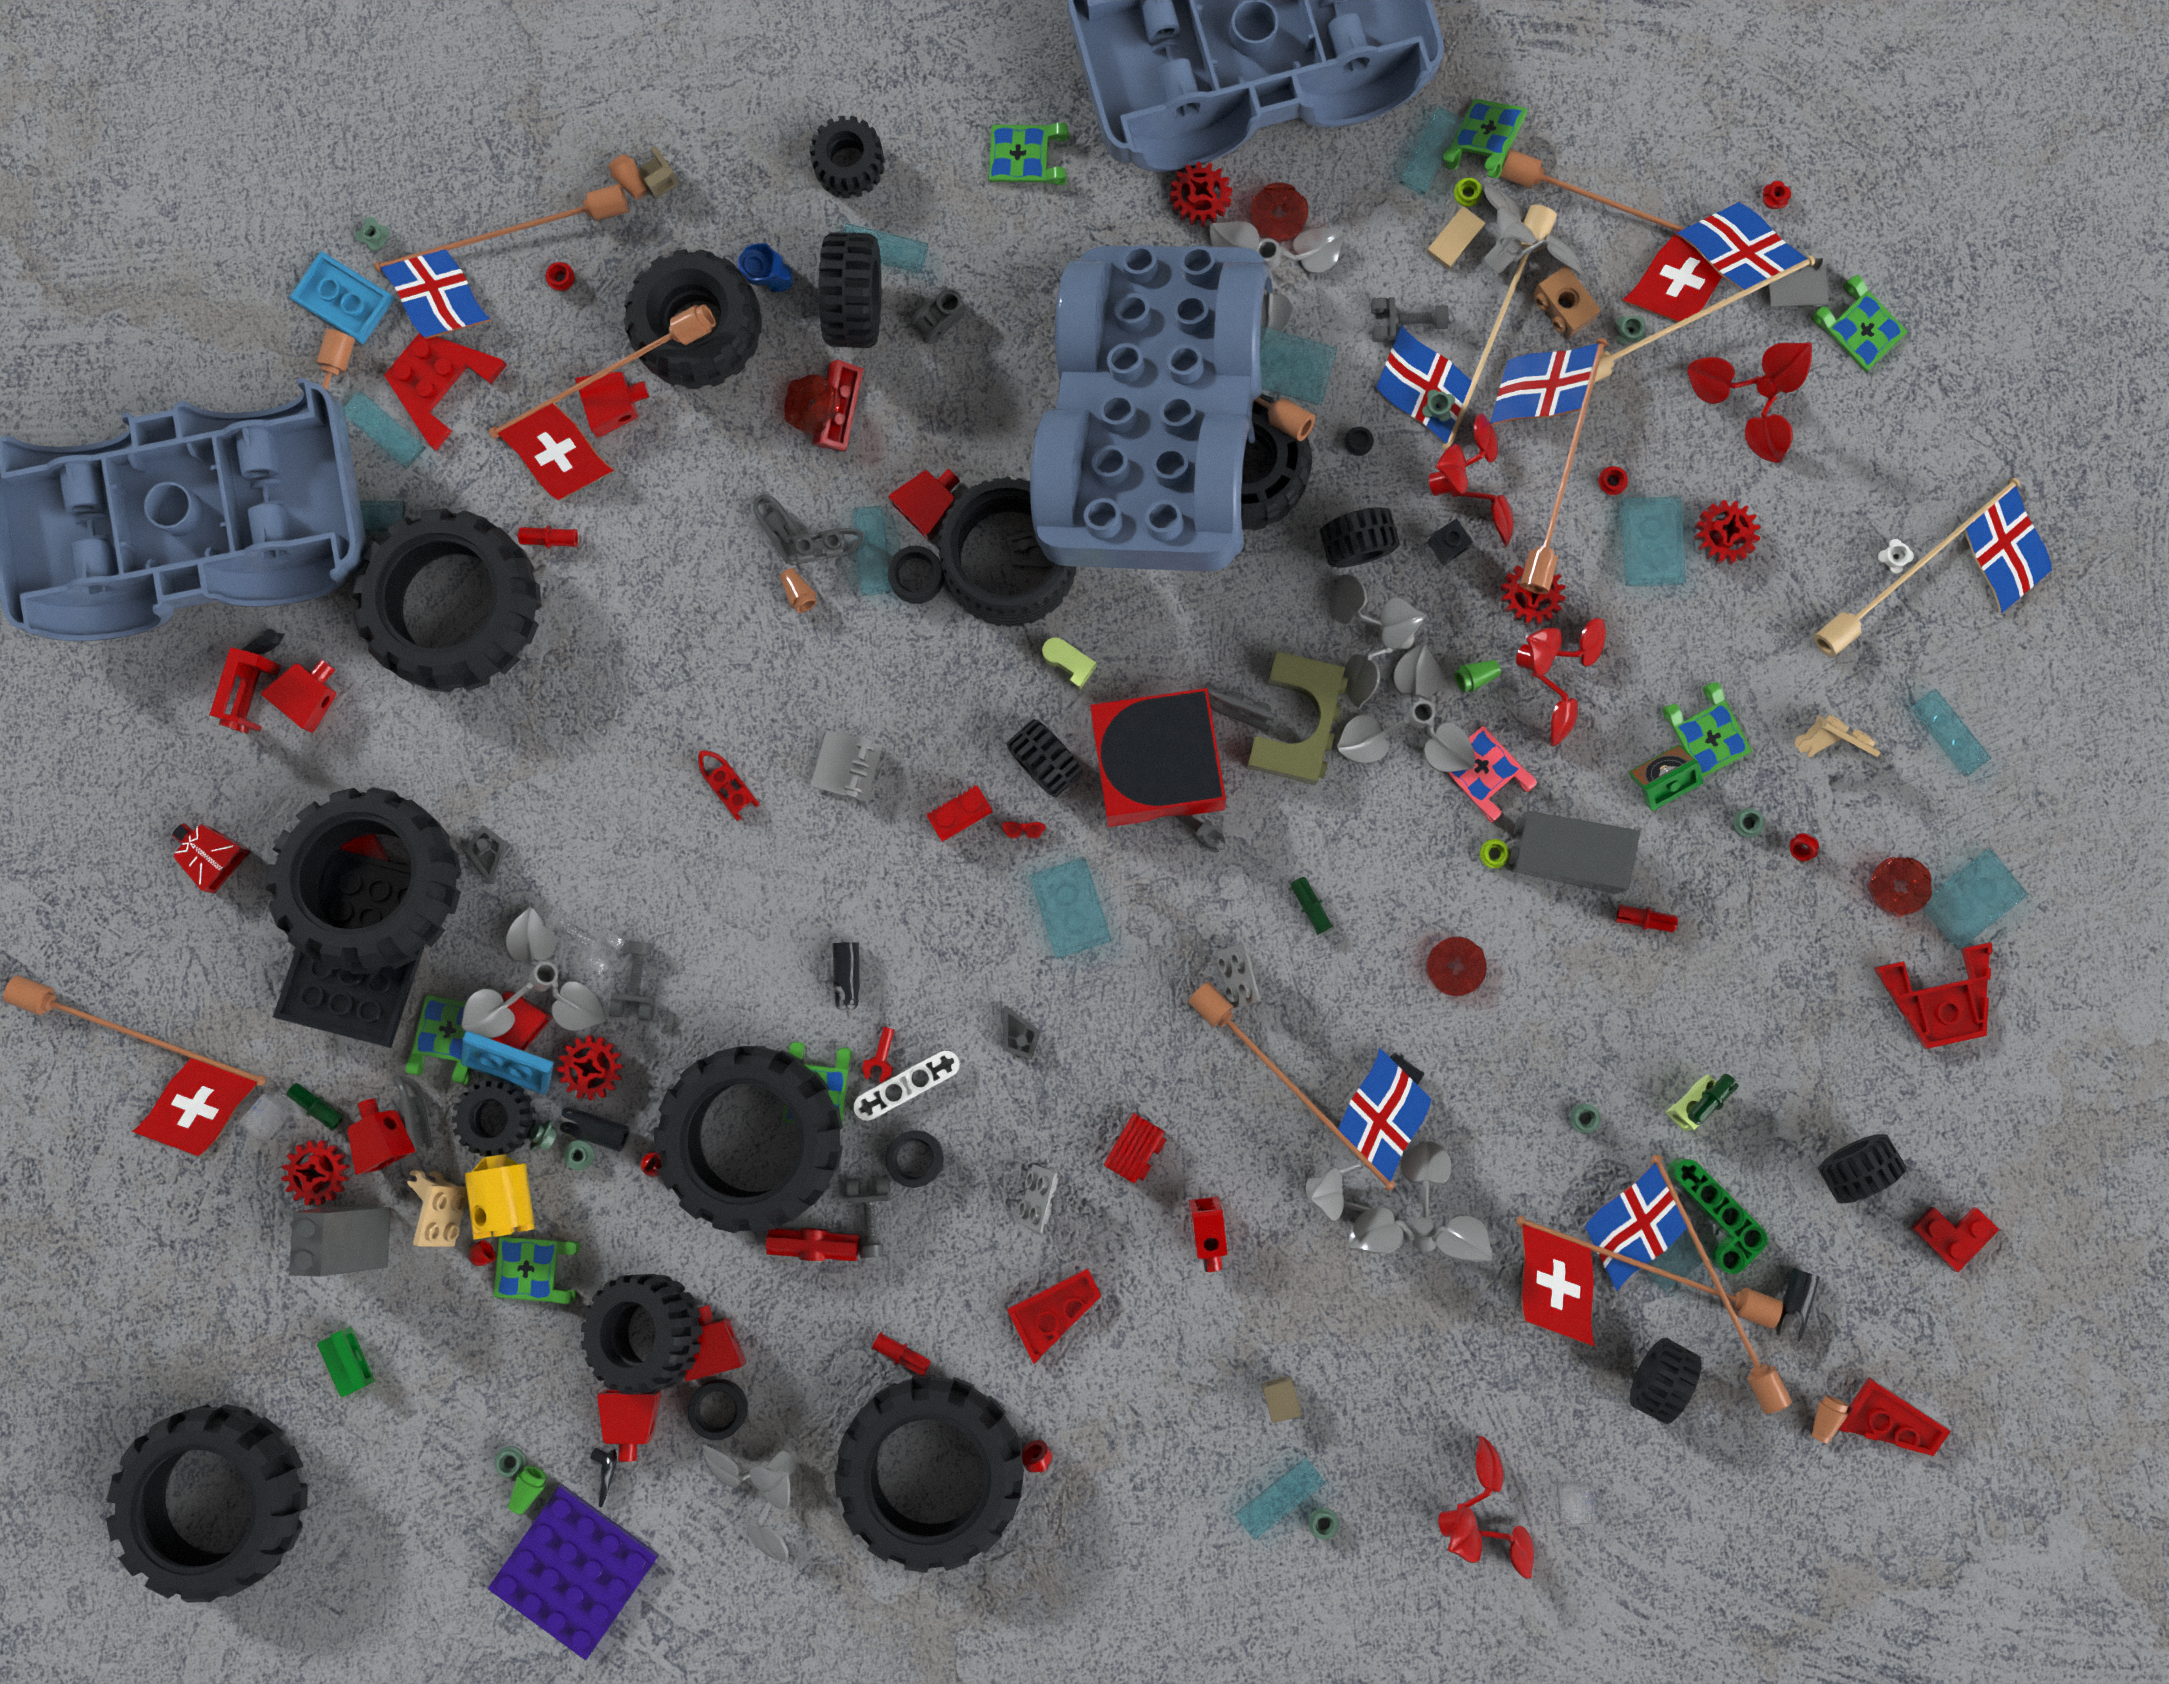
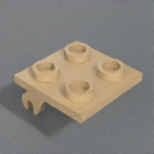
(1830, 730)
(440, 1209)

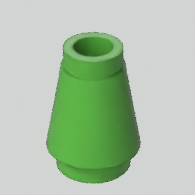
(1475, 675)
(526, 1488)

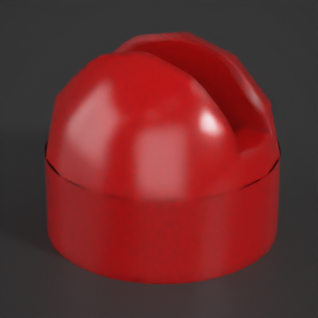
(646, 1161)
(481, 1253)

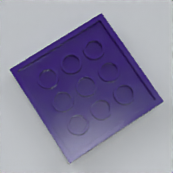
(573, 1571)

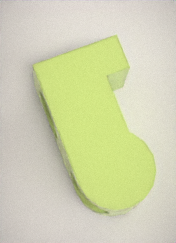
(1063, 655)
(1679, 1111)

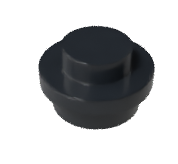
(1358, 441)

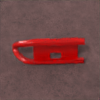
(721, 779)

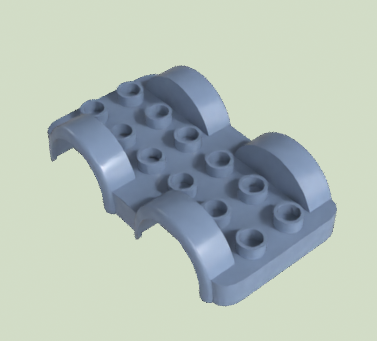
(1205, 74)
(1150, 408)
(179, 518)

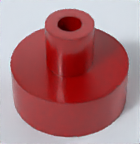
(1036, 1456)

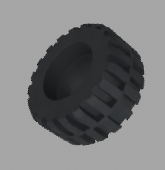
(850, 290)
(608, 1337)

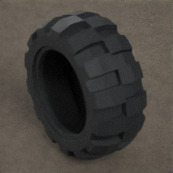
(402, 556)
(312, 843)
(682, 1154)
(142, 1515)
(914, 1542)

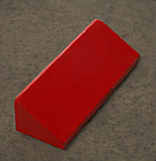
(847, 381)

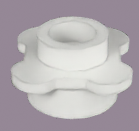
(1903, 552)

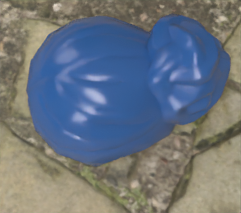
(765, 267)

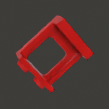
(248, 668)

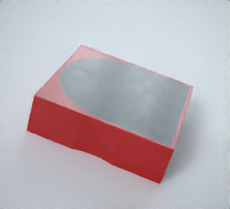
(1158, 757)

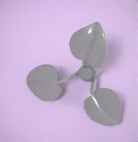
(1510, 228)
(1314, 247)
(1397, 631)
(1416, 674)
(530, 940)
(1327, 1192)
(1380, 1234)
(772, 1481)

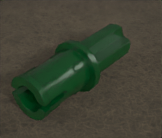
(1311, 905)
(1712, 1099)
(315, 1106)

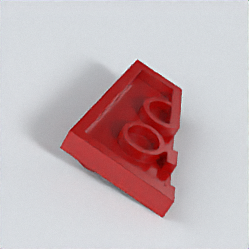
(1053, 1311)
(1889, 1418)

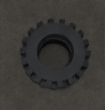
(843, 135)
(1359, 537)
(1044, 758)
(469, 1116)
(1862, 1168)
(1665, 1380)

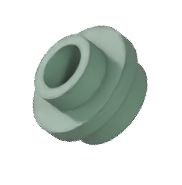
(1754, 816)
(1594, 1118)
(588, 1155)
(501, 1461)
(1330, 1530)

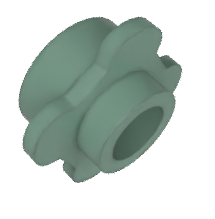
(376, 241)
(1637, 323)
(1446, 401)
(542, 1136)

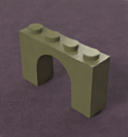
(1322, 685)

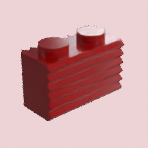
(959, 813)
(1135, 1148)

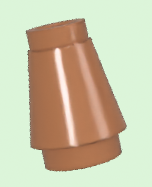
(628, 175)
(799, 593)
(1829, 1417)

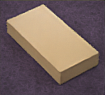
(1455, 237)

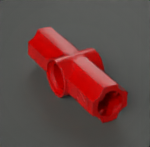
(813, 1244)

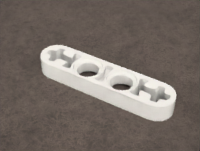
(909, 1090)

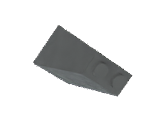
(1574, 851)
(339, 1240)

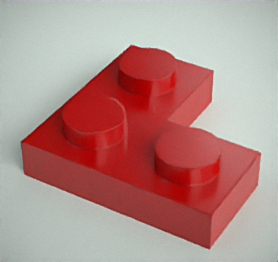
(1956, 1243)

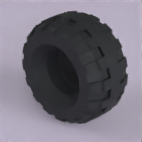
(688, 279)
(1285, 483)

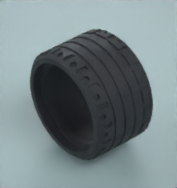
(967, 512)

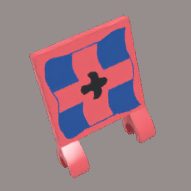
(1491, 772)

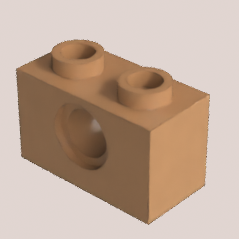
(1566, 286)

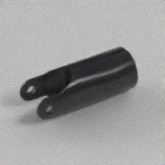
(846, 974)
(595, 1129)
(1799, 1297)

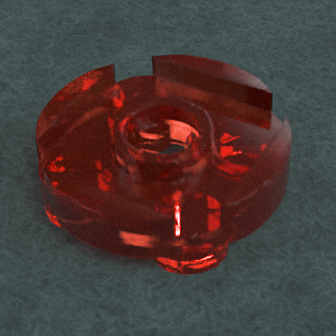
(1290, 200)
(797, 400)
(1900, 903)
(1470, 956)

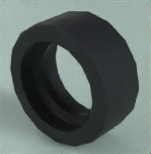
(899, 559)
(892, 1154)
(701, 1426)

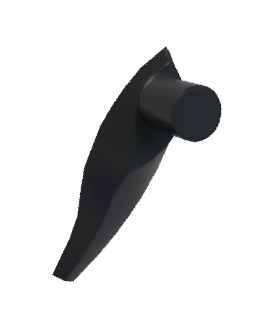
(264, 643)
(608, 1463)

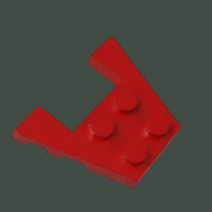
(426, 374)
(1945, 1011)

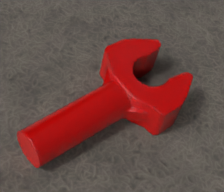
(881, 1056)

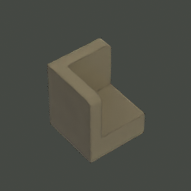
(658, 174)
(1281, 1399)

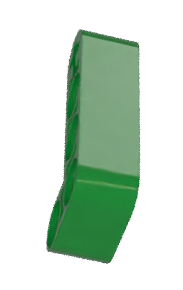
(1714, 1209)

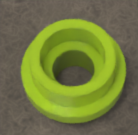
(1468, 184)
(1503, 851)

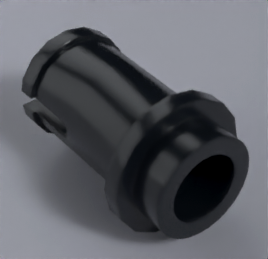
(1414, 1073)

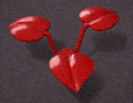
(1785, 370)
(1454, 480)
(1539, 658)
(1462, 1525)

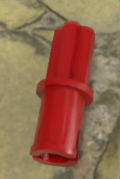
(548, 536)
(1646, 918)
(901, 1354)

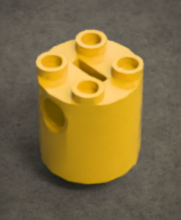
(499, 1197)

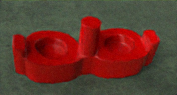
(1033, 830)

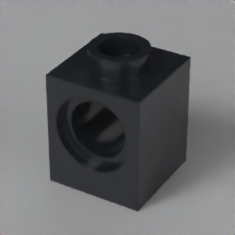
(1450, 542)

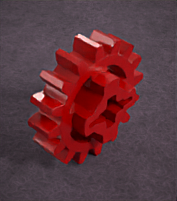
(1201, 206)
(1738, 526)
(1529, 608)
(594, 1056)
(312, 1183)

